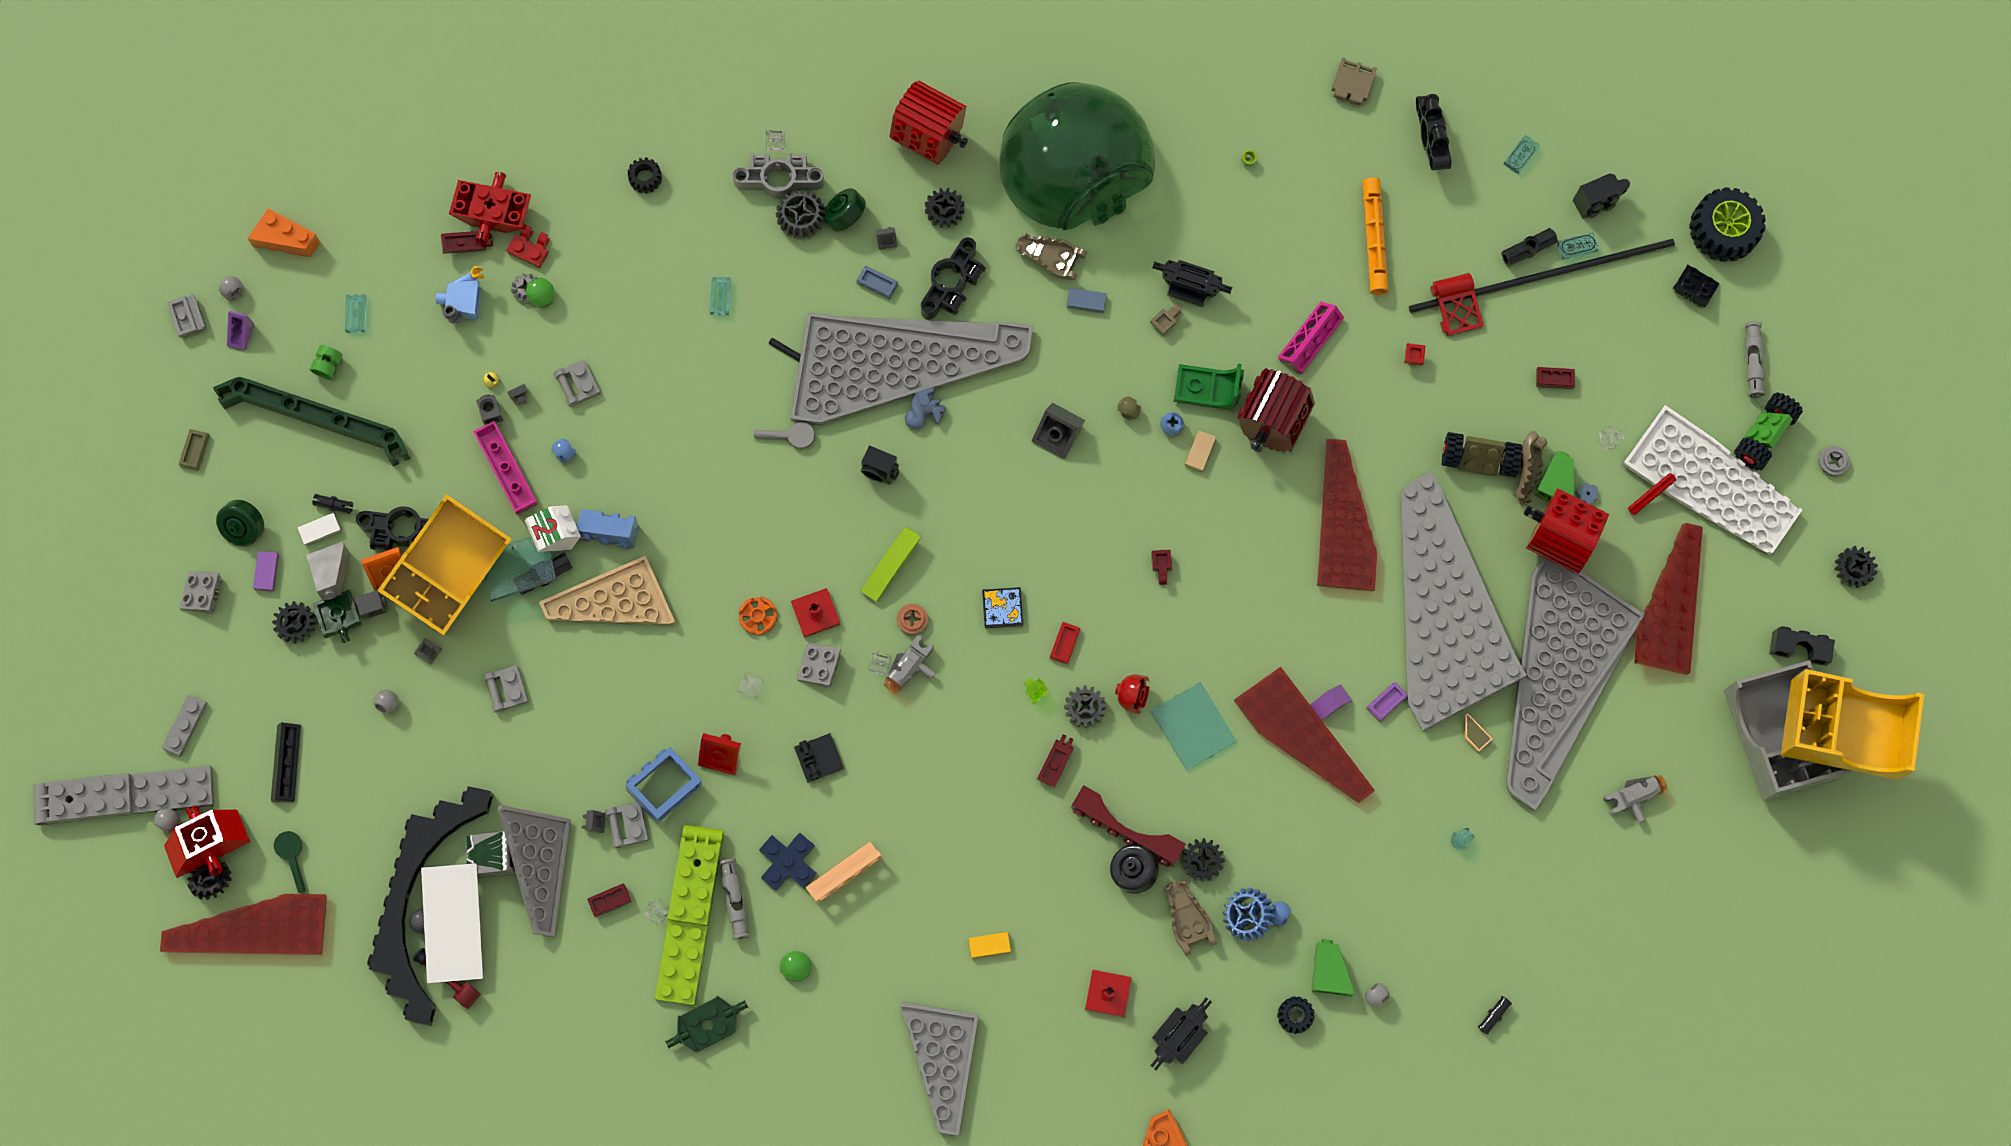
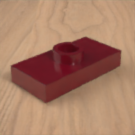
(1555, 377)
(609, 900)

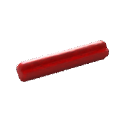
(1651, 494)

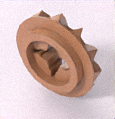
(906, 612)

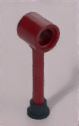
(465, 993)

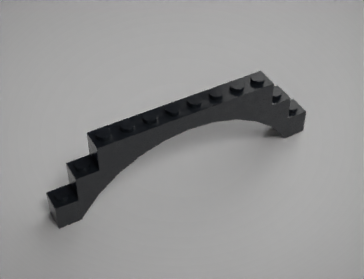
(390, 948)

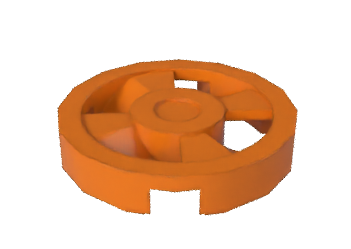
(757, 615)

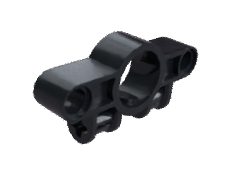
(1433, 132)
(951, 298)
(383, 523)

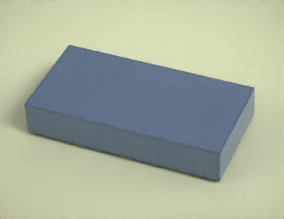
(877, 282)
(1086, 300)

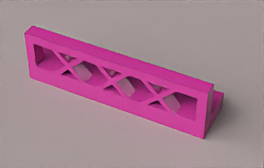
(1314, 337)

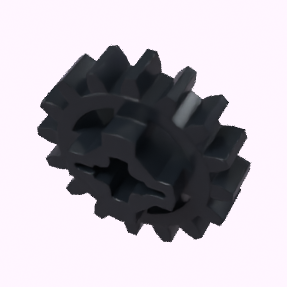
(952, 209)
(1856, 576)
(302, 613)
(1212, 859)
(208, 884)

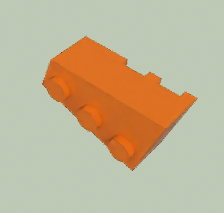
(284, 235)

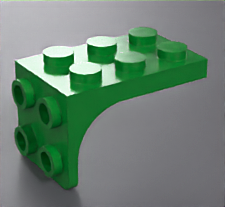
(1209, 386)

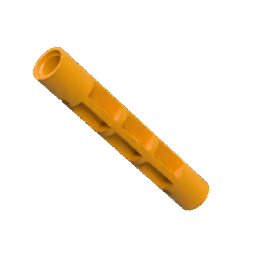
(1375, 236)

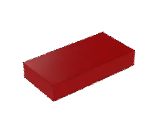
(1065, 643)

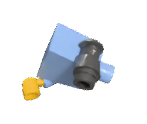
(462, 297)

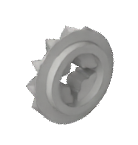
(518, 293)
(1834, 452)

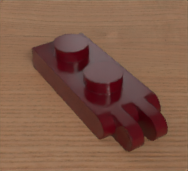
(463, 242)
(1056, 762)

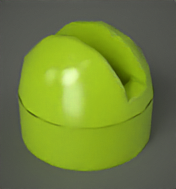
(1251, 160)

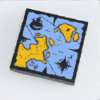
(1002, 607)

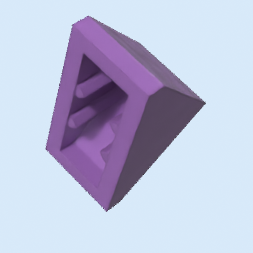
(239, 330)
(1331, 702)

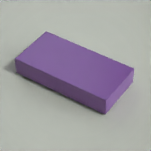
(265, 571)
(1387, 701)

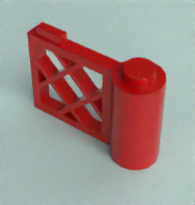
(1452, 289)

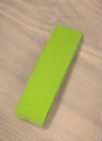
(891, 563)

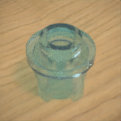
(1461, 839)

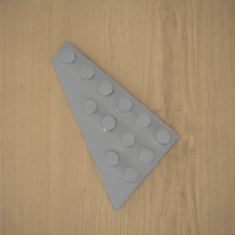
(538, 855)
(944, 1054)

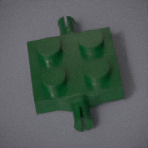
(337, 615)

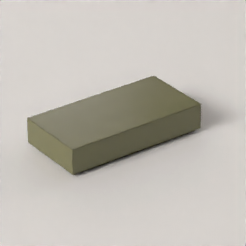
(194, 449)

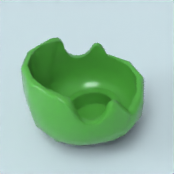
(540, 292)
(795, 966)

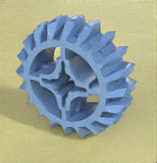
(1259, 903)

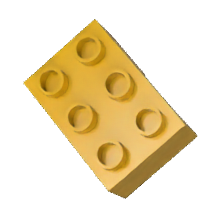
(444, 565)
(1851, 727)

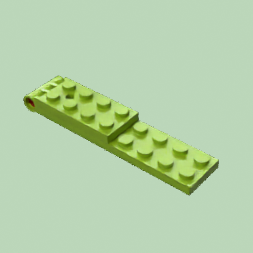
(689, 915)

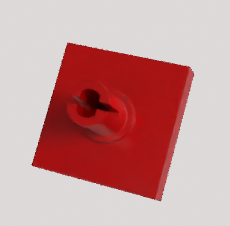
(815, 612)
(719, 753)
(1108, 993)

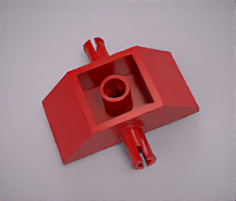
(489, 206)
(205, 840)

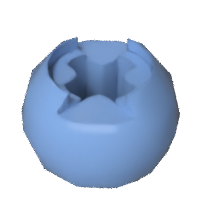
(1166, 426)
(563, 450)
(1281, 912)

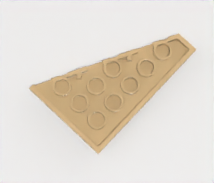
(616, 596)

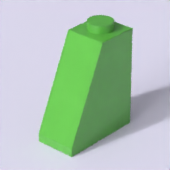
(1557, 475)
(1330, 970)

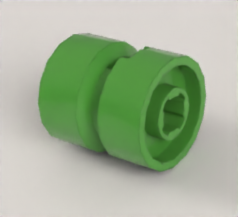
(323, 368)

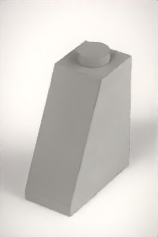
(329, 569)

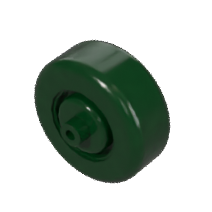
(844, 209)
(240, 523)

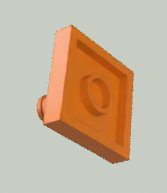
(380, 565)

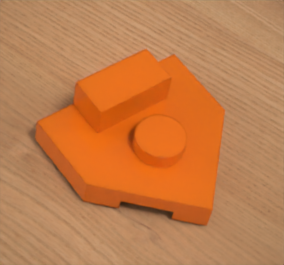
(1164, 1131)

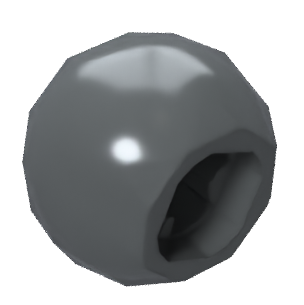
(417, 921)

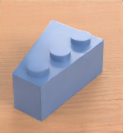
(608, 528)

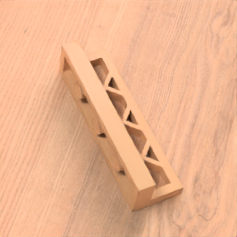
(843, 872)

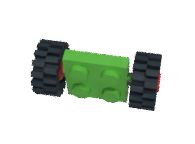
(1767, 430)

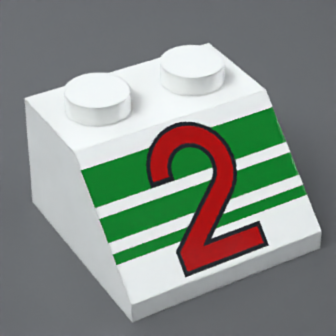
(553, 529)

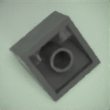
(1058, 430)

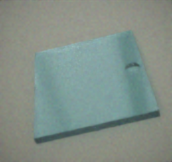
(519, 569)
(1193, 726)

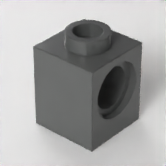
(495, 414)
(371, 604)

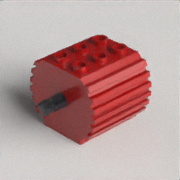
(928, 122)
(1566, 530)

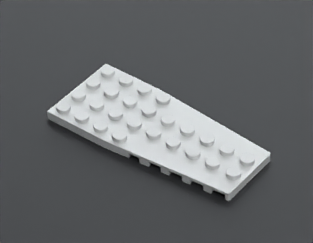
(1712, 481)

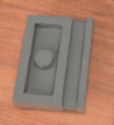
(186, 315)

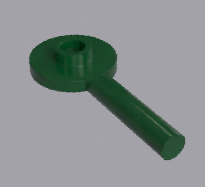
(288, 846)

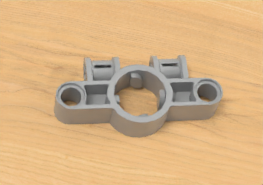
(761, 165)

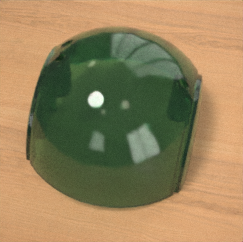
(1075, 155)

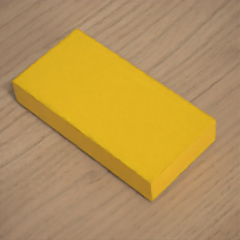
(989, 945)

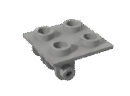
(200, 591)
(819, 664)

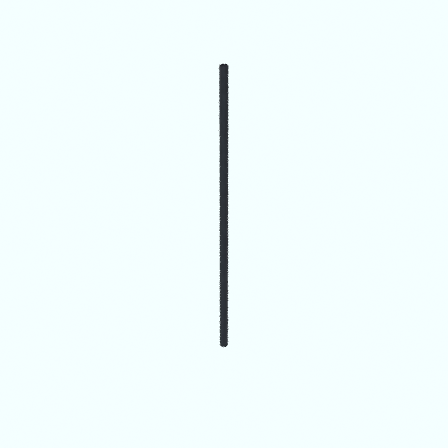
(1553, 272)

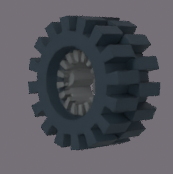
(1303, 1022)

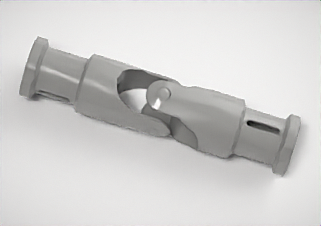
(1755, 372)
(732, 887)

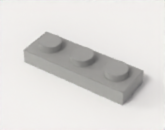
(184, 725)

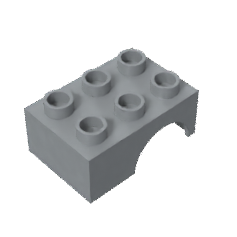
(1760, 717)

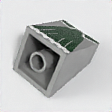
(490, 854)

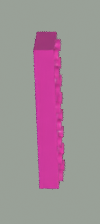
(505, 468)

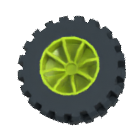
(1727, 224)

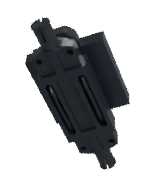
(1191, 281)
(1180, 1034)

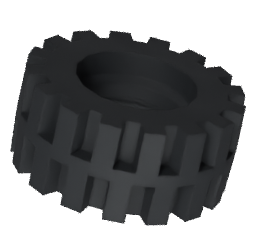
(640, 165)

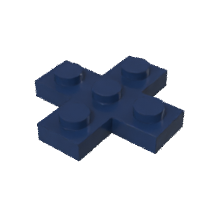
(787, 861)

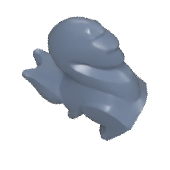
(922, 405)

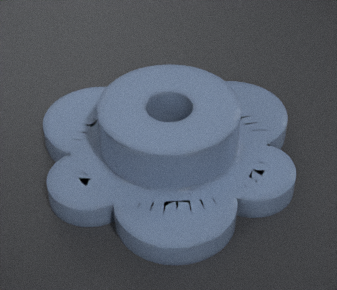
(1591, 490)

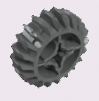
(787, 208)

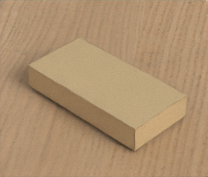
(1200, 451)

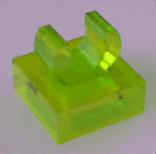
(1035, 690)

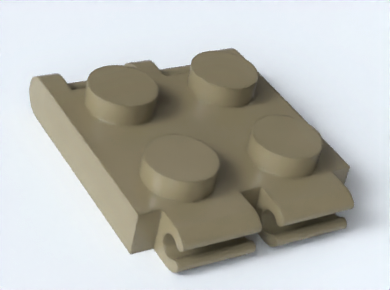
(1353, 82)

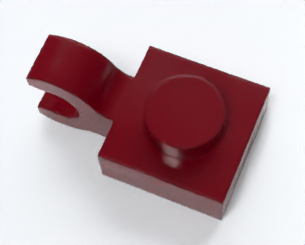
(1161, 562)

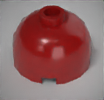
(1133, 692)

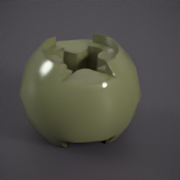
(1129, 408)

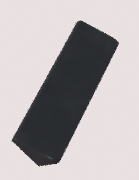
(285, 762)

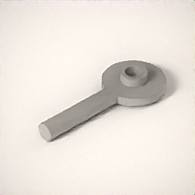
(799, 435)

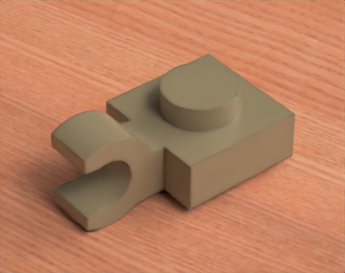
(1166, 320)

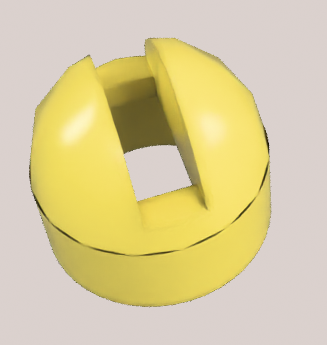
(488, 382)

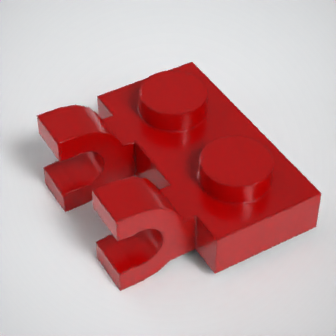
(528, 251)

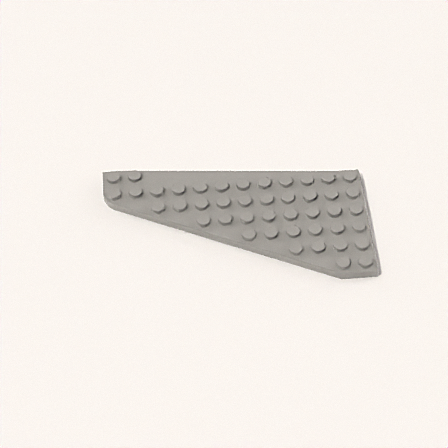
(877, 361)
(1452, 629)
(1568, 654)

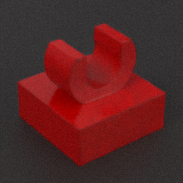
(1414, 354)

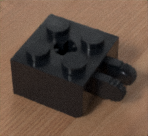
(1599, 195)

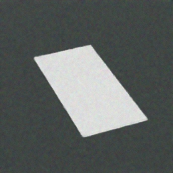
(451, 923)

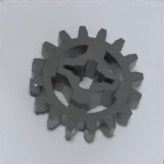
(1090, 712)

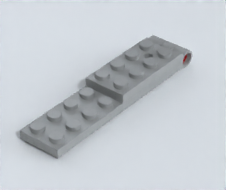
(122, 795)

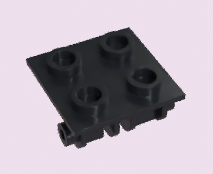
(1697, 285)
(818, 757)

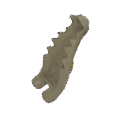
(1052, 254)
(1530, 464)
(1189, 919)

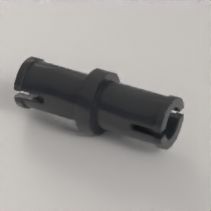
(332, 503)
(1494, 1015)

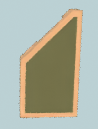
(1475, 734)

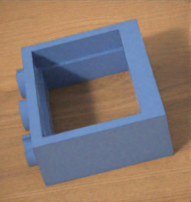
(674, 801)

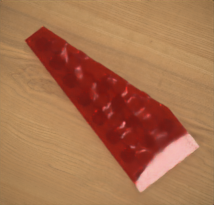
(1346, 541)
(1669, 619)
(1289, 722)
(273, 926)

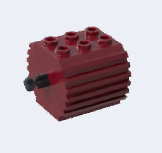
(1276, 411)

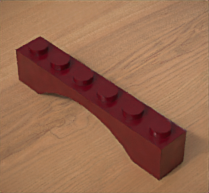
(1090, 804)

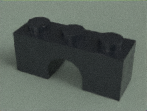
(1819, 647)

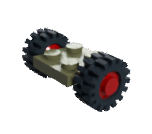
(1481, 455)

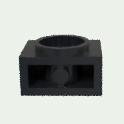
(879, 465)

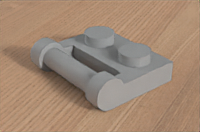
(583, 380)
(512, 686)
(633, 824)

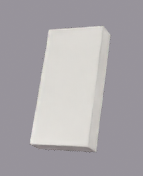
(319, 529)

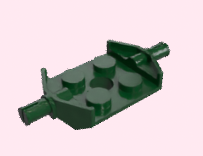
(690, 1024)

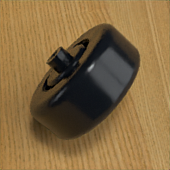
(1134, 869)

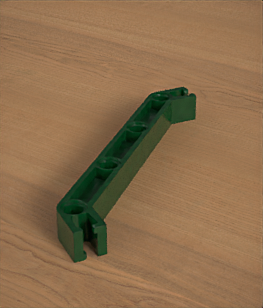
(311, 413)

